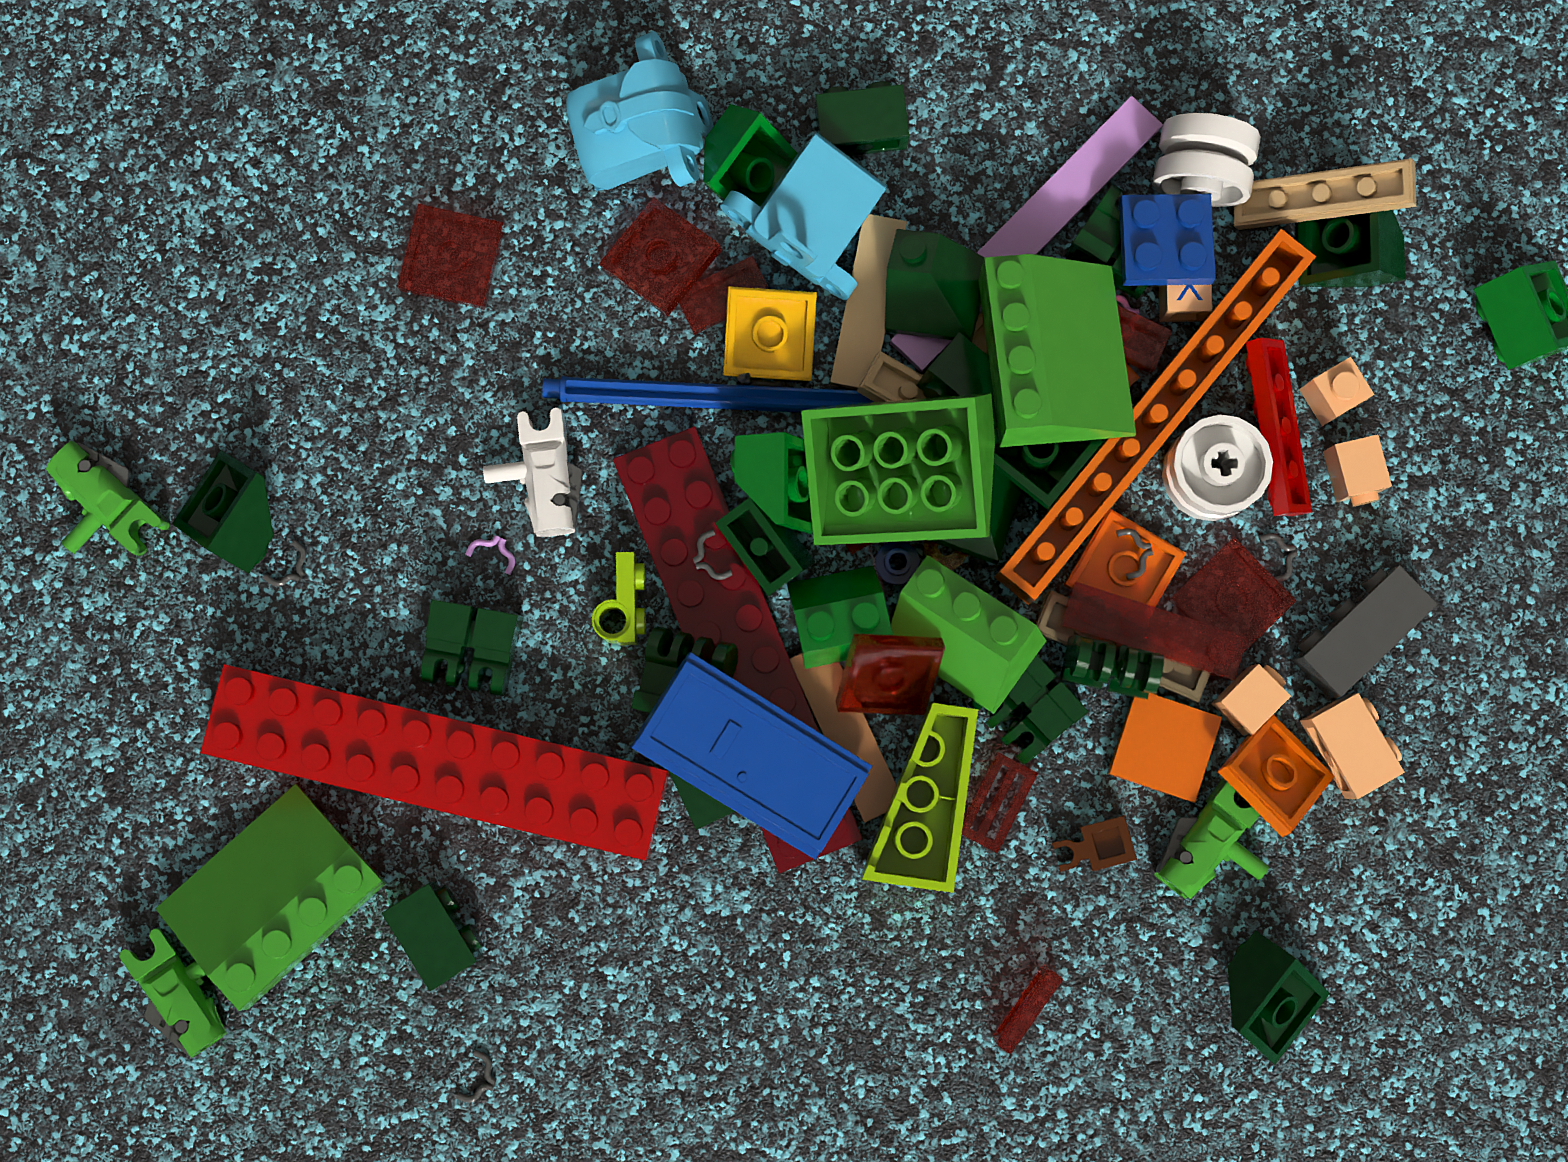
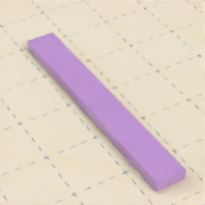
(1056, 203)

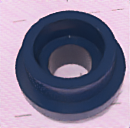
(886, 572)

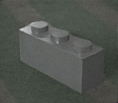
(1363, 630)

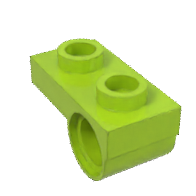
(629, 579)

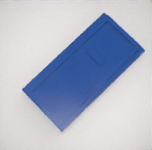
(751, 756)

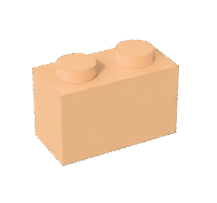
(1353, 745)

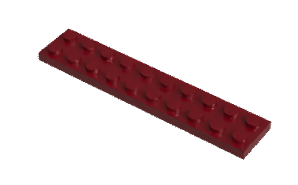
(675, 504)

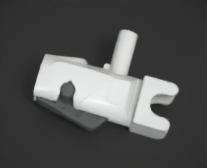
(549, 478)

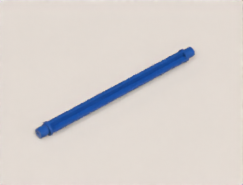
(695, 394)

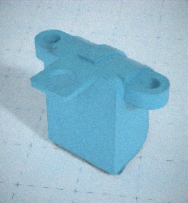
(639, 121)
(812, 213)

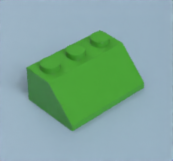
(982, 637)

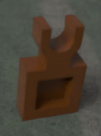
(1104, 844)

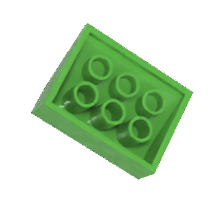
(1054, 350)
(900, 469)
(269, 898)

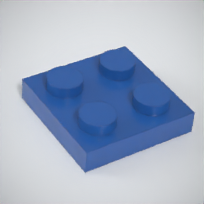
(1167, 239)

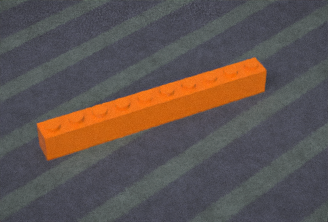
(1155, 417)

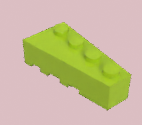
(926, 813)

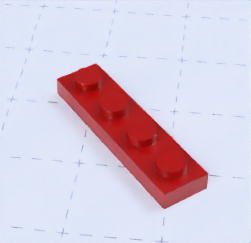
(1279, 426)

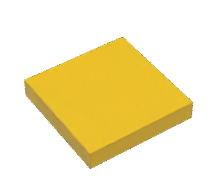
(769, 333)

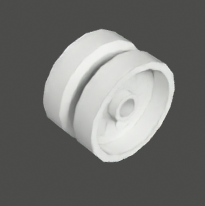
(1207, 157)
(1235, 449)

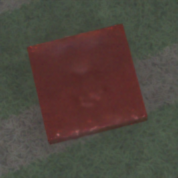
(451, 256)
(660, 256)
(1234, 594)
(889, 674)

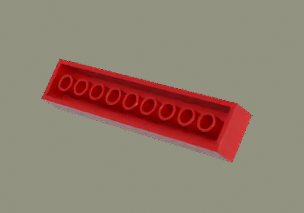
(435, 762)

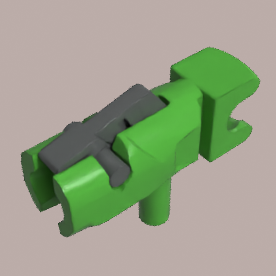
(105, 495)
(1205, 841)
(176, 999)

